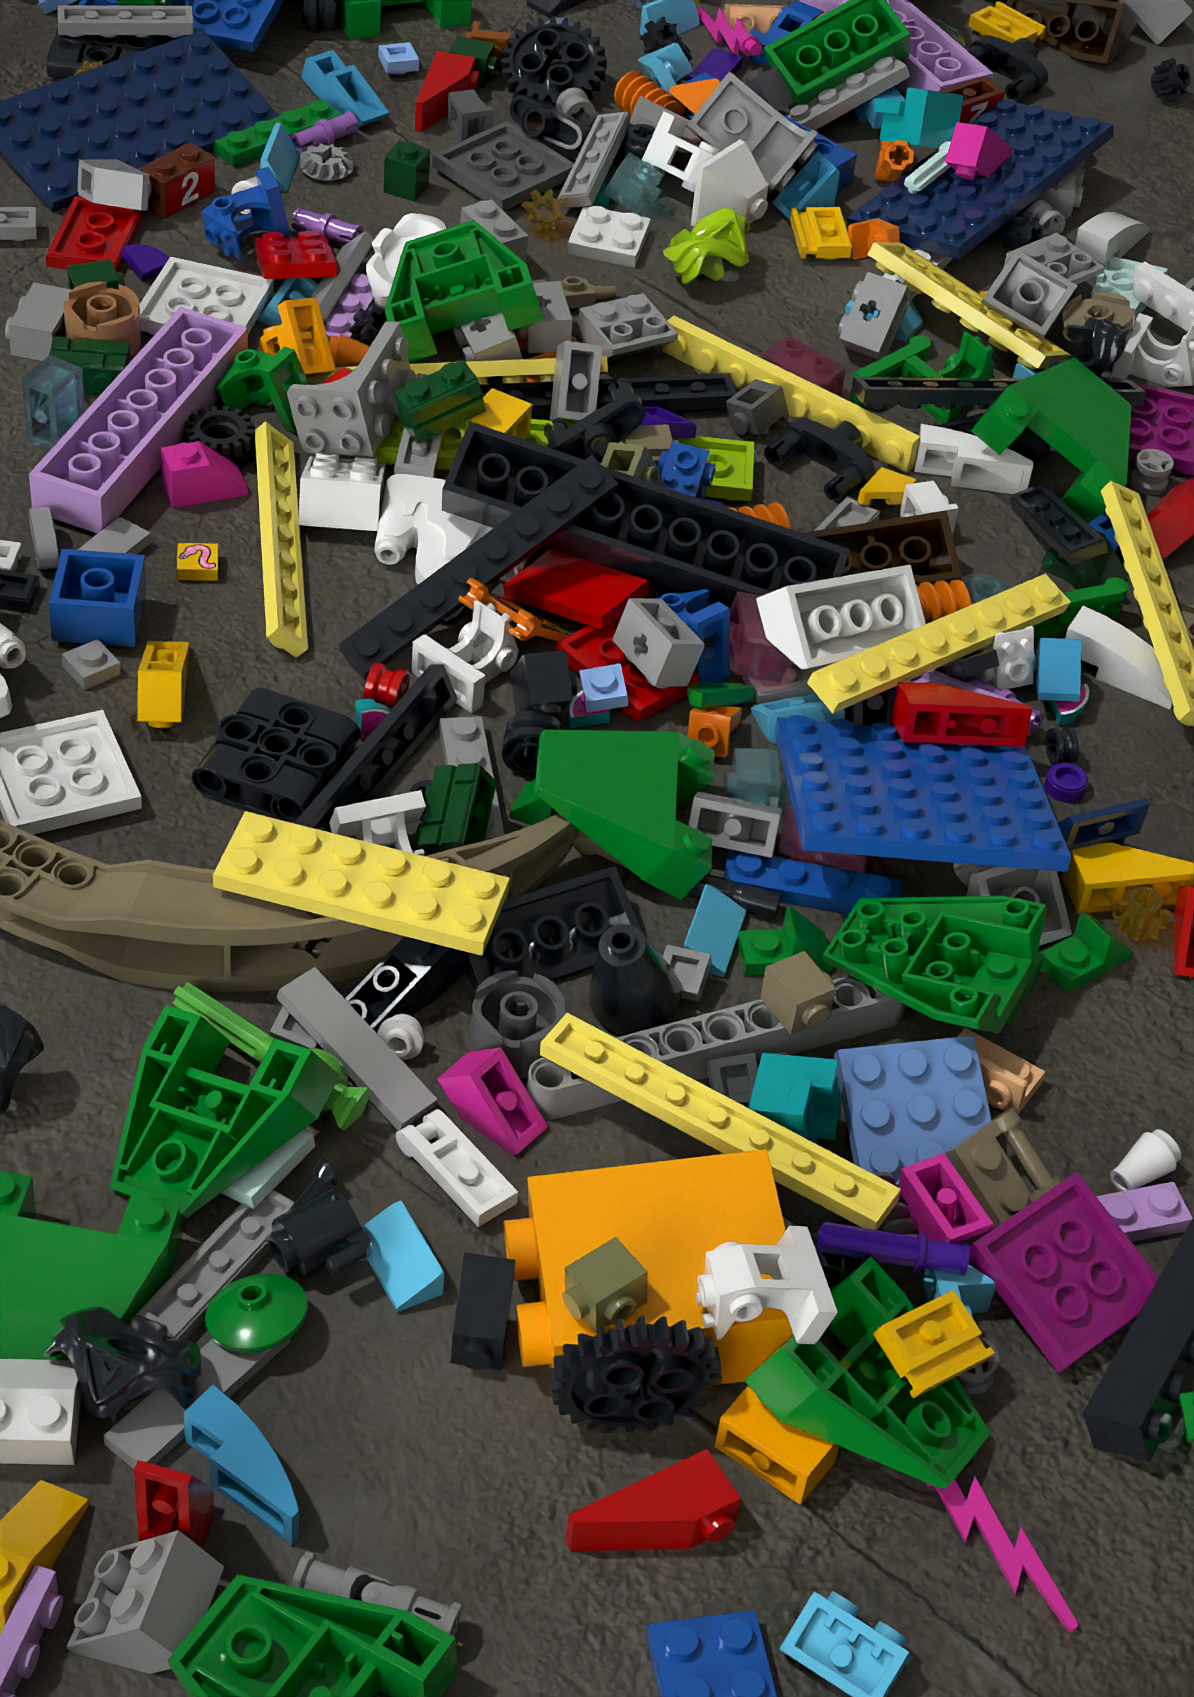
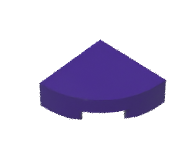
(144, 260)

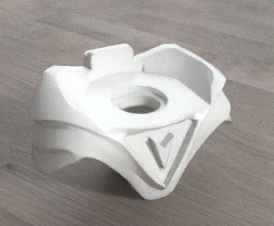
(388, 250)

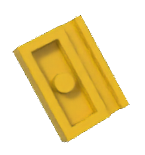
(1006, 24)
(821, 232)
(933, 1343)

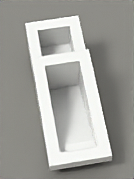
(1109, 235)
(970, 461)
(1120, 655)

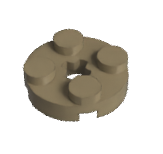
(1102, 306)

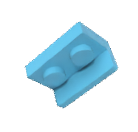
(846, 1649)

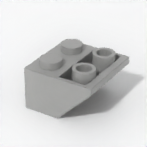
(1062, 258)
(624, 327)
(145, 1602)

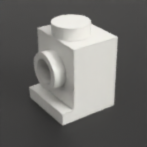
(925, 499)

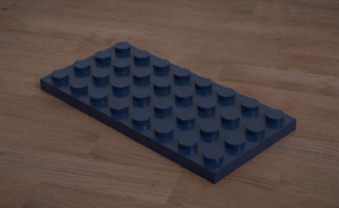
(127, 113)
(959, 212)

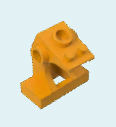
(310, 346)

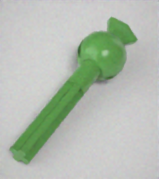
(344, 1101)

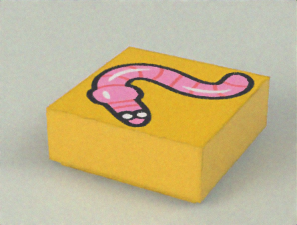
(197, 561)

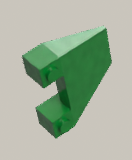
(363, 17)
(458, 280)
(1075, 417)
(625, 798)
(202, 1132)
(68, 1268)
(861, 1396)
(310, 1644)

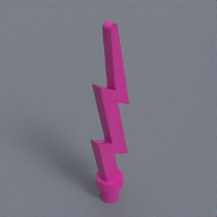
(735, 37)
(1009, 1559)

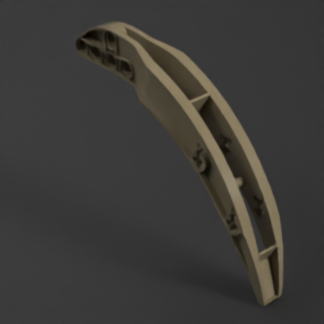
(172, 927)

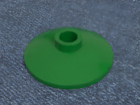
(256, 1313)

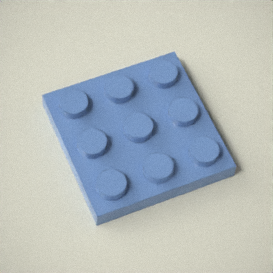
(910, 1100)

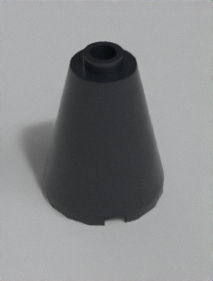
(631, 983)

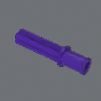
(894, 1248)

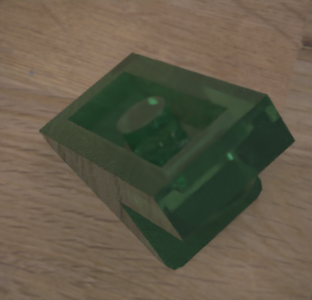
(1087, 573)

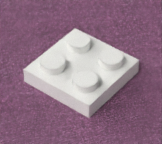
(608, 236)

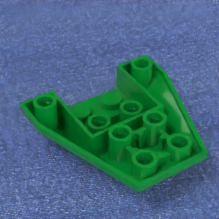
(943, 955)

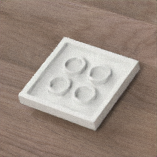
(204, 289)
(64, 774)

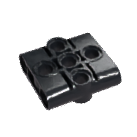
(69, 52)
(275, 755)

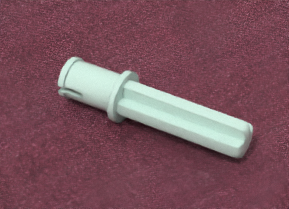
(928, 171)

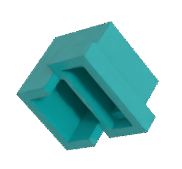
(921, 120)
(799, 1094)

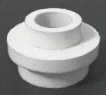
(408, 1030)

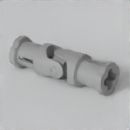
(348, 1583)

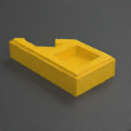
(885, 485)

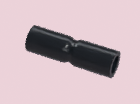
(749, 897)

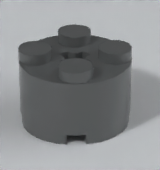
(515, 1016)

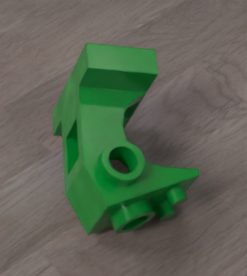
(971, 361)
(262, 378)

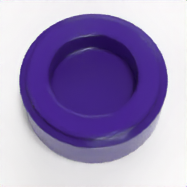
(1066, 782)

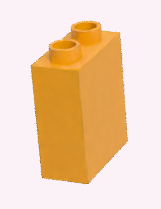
(668, 1222)

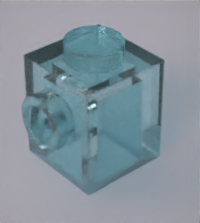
(634, 184)
(754, 776)

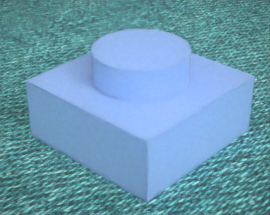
(398, 58)
(603, 688)

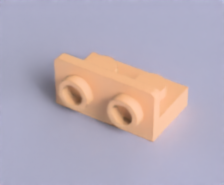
(753, 16)
(1006, 1077)

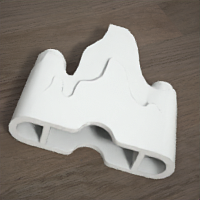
(414, 518)

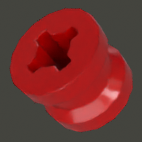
(386, 685)

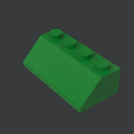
(837, 47)

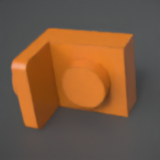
(865, 233)
(714, 727)

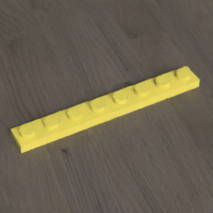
(511, 370)
(803, 399)
(280, 541)
(1154, 596)
(936, 643)
(719, 1121)

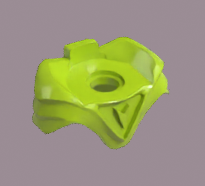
(710, 239)

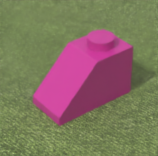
(976, 151)
(199, 475)
(493, 1099)
(942, 1201)

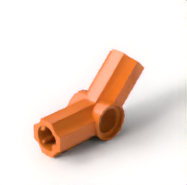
(893, 160)

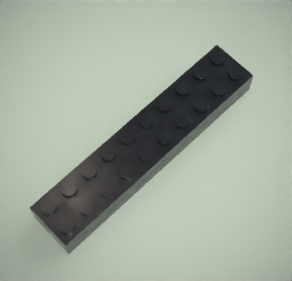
(640, 525)

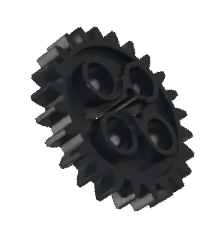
(542, 57)
(635, 1374)

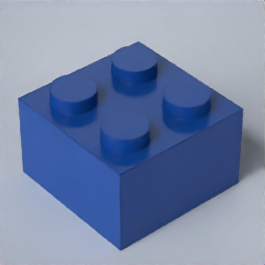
(97, 597)

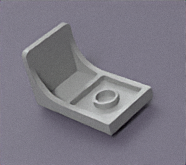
(741, 114)
(358, 409)

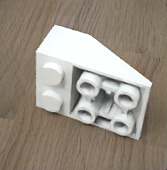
(341, 492)

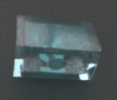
(52, 400)

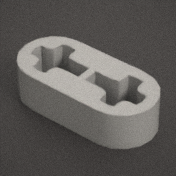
(43, 538)

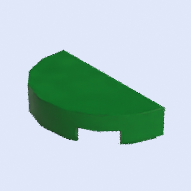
(719, 694)

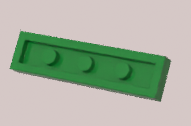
(250, 143)

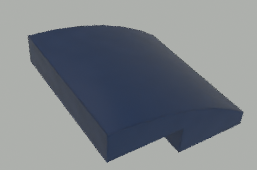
(1104, 825)

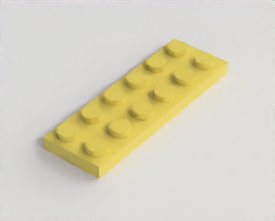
(955, 296)
(362, 883)

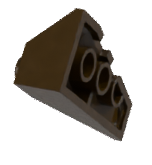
(1082, 28)
(915, 540)

